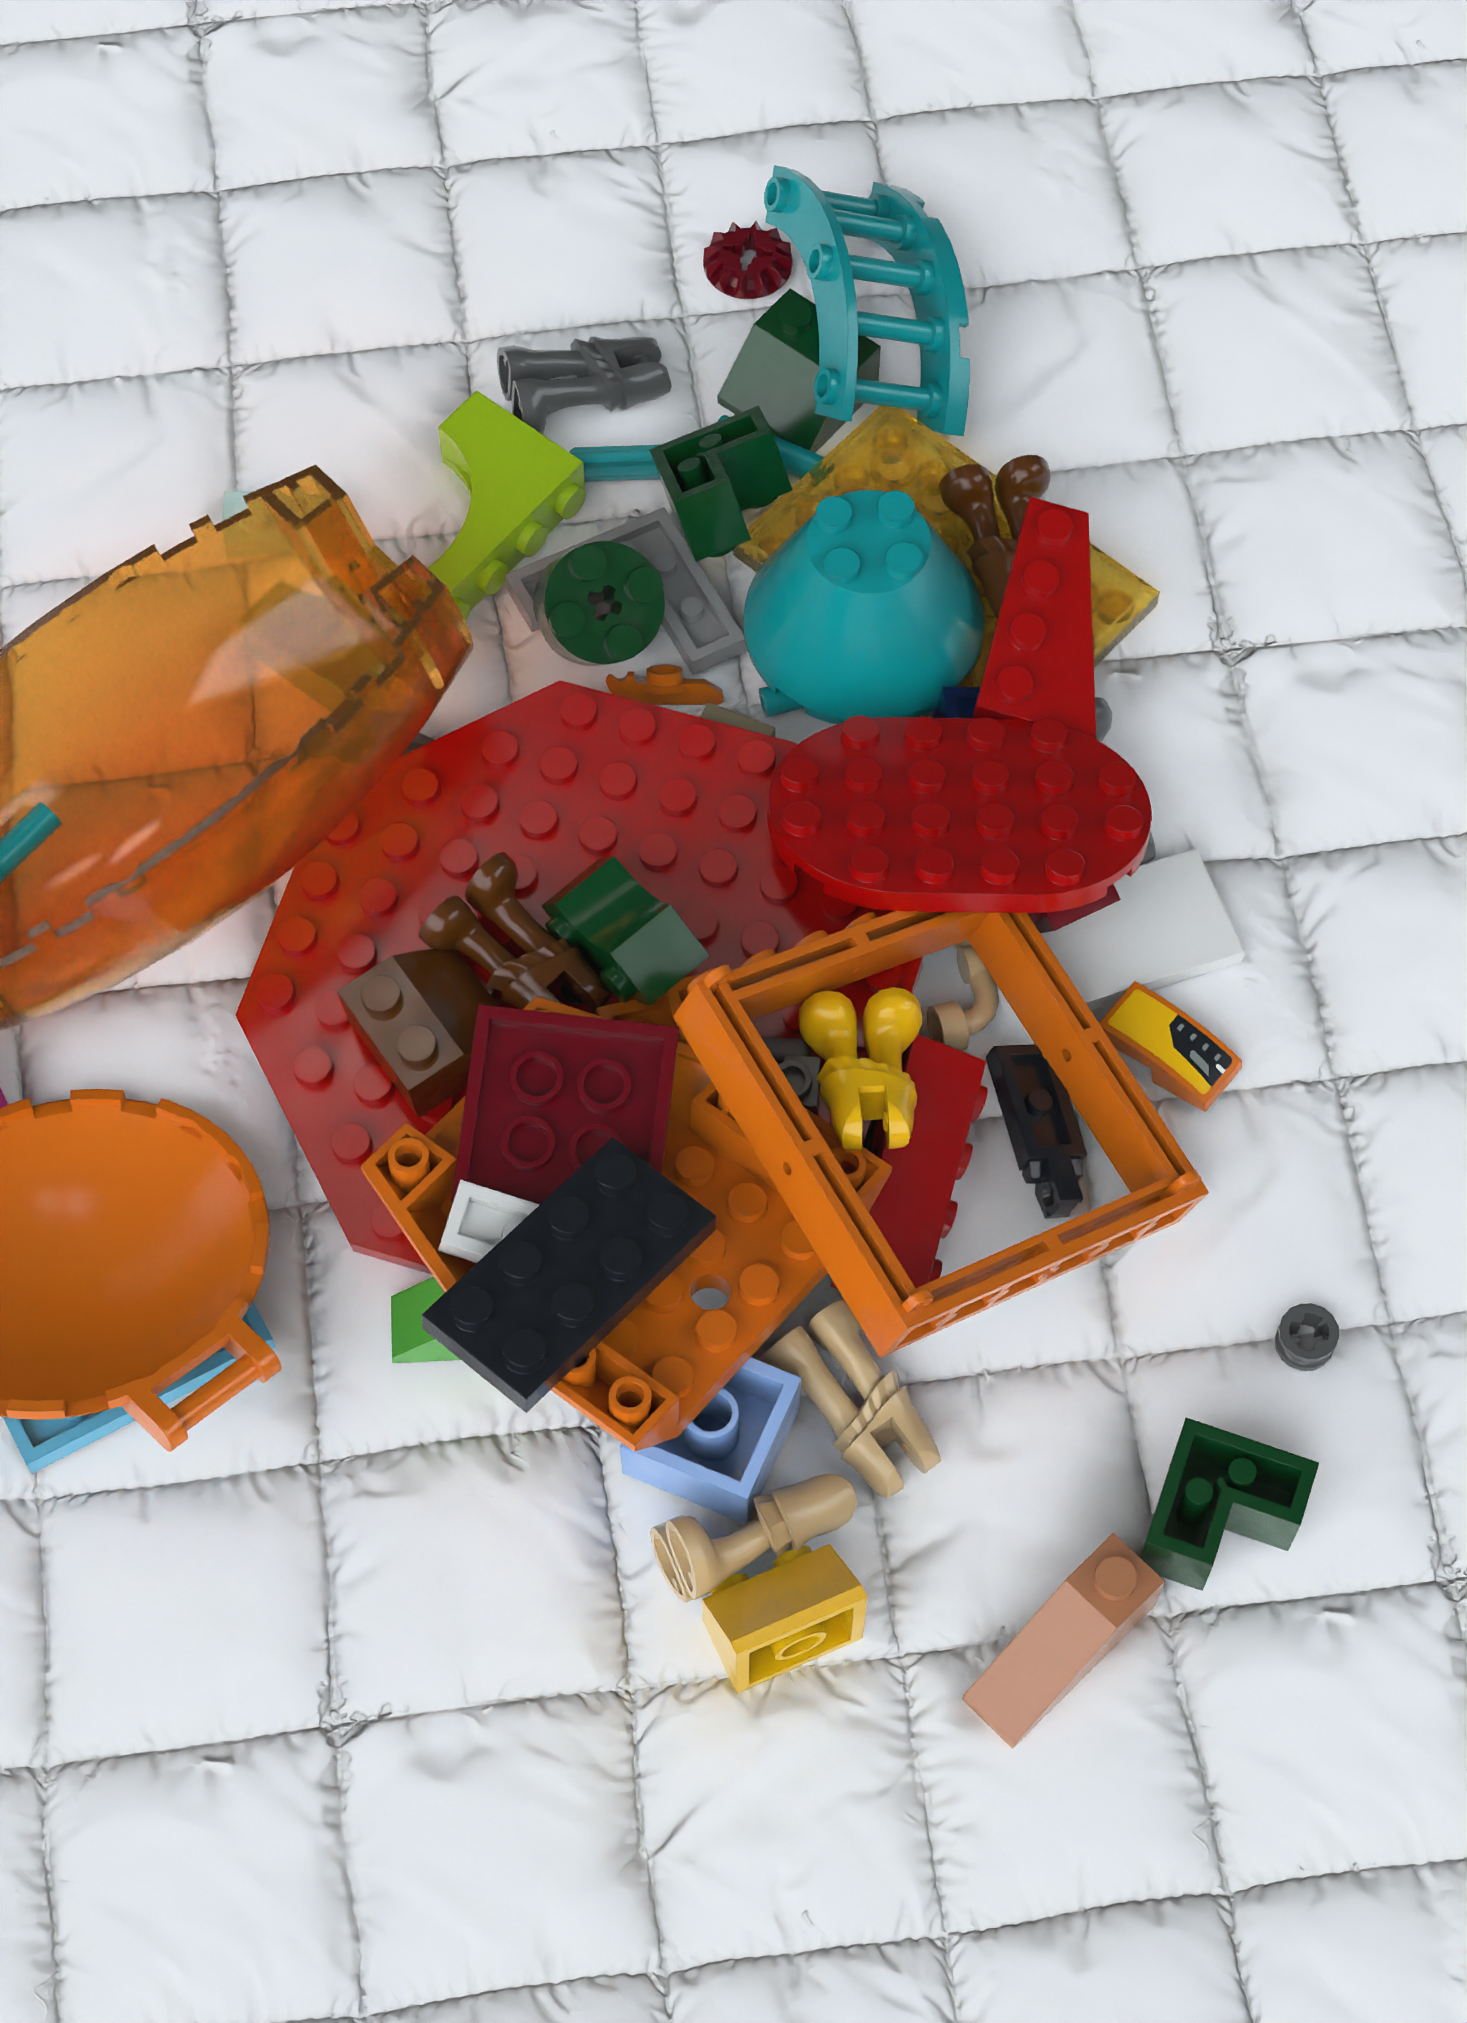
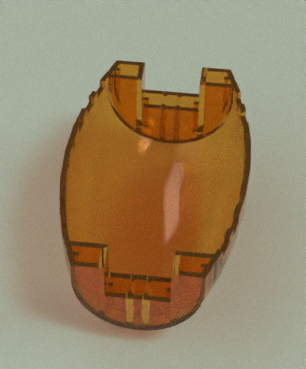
(204, 730)

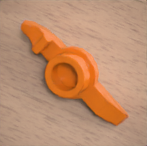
(665, 686)

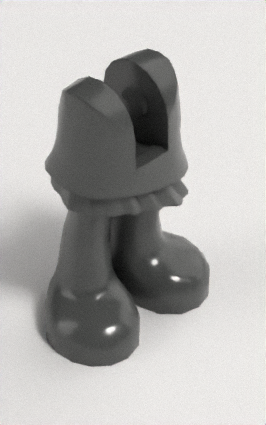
(607, 373)

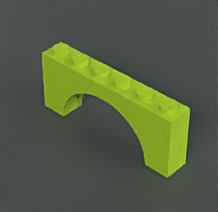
(517, 491)

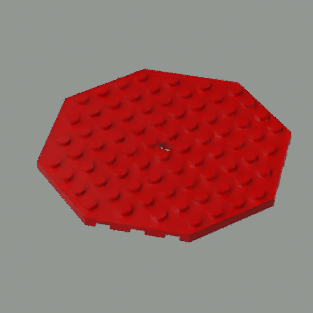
(555, 790)

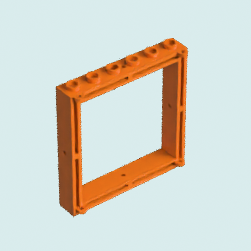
(813, 1184)

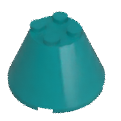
(864, 611)

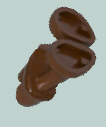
(971, 497)
(522, 978)

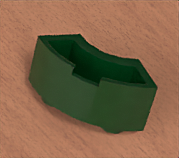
(624, 932)

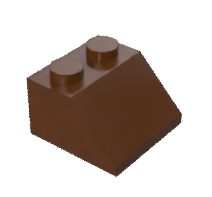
(419, 1022)

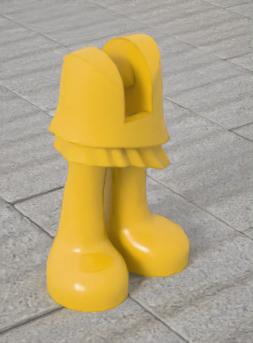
(864, 1086)

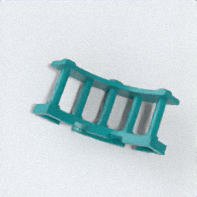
(922, 263)

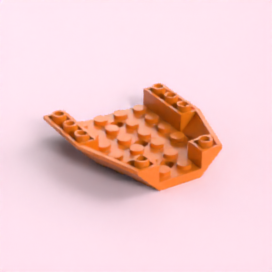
(668, 1352)

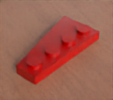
(1044, 628)

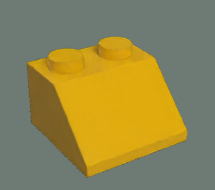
(784, 1615)

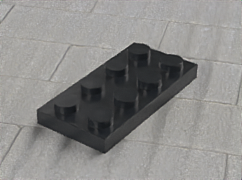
(568, 1274)

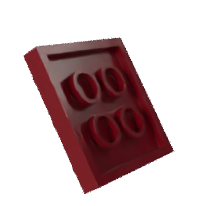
(555, 1092)

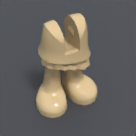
(886, 1409)
(786, 1518)

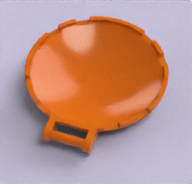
(125, 1260)

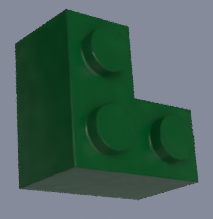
(717, 476)
(1222, 1485)

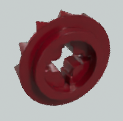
(765, 273)

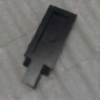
(1039, 1126)

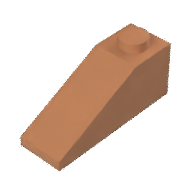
(1065, 1640)

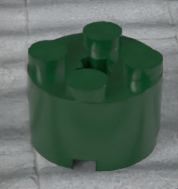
(630, 589)

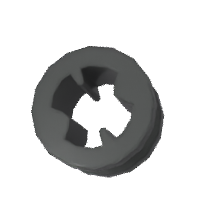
(1325, 1326)

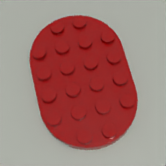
(959, 814)

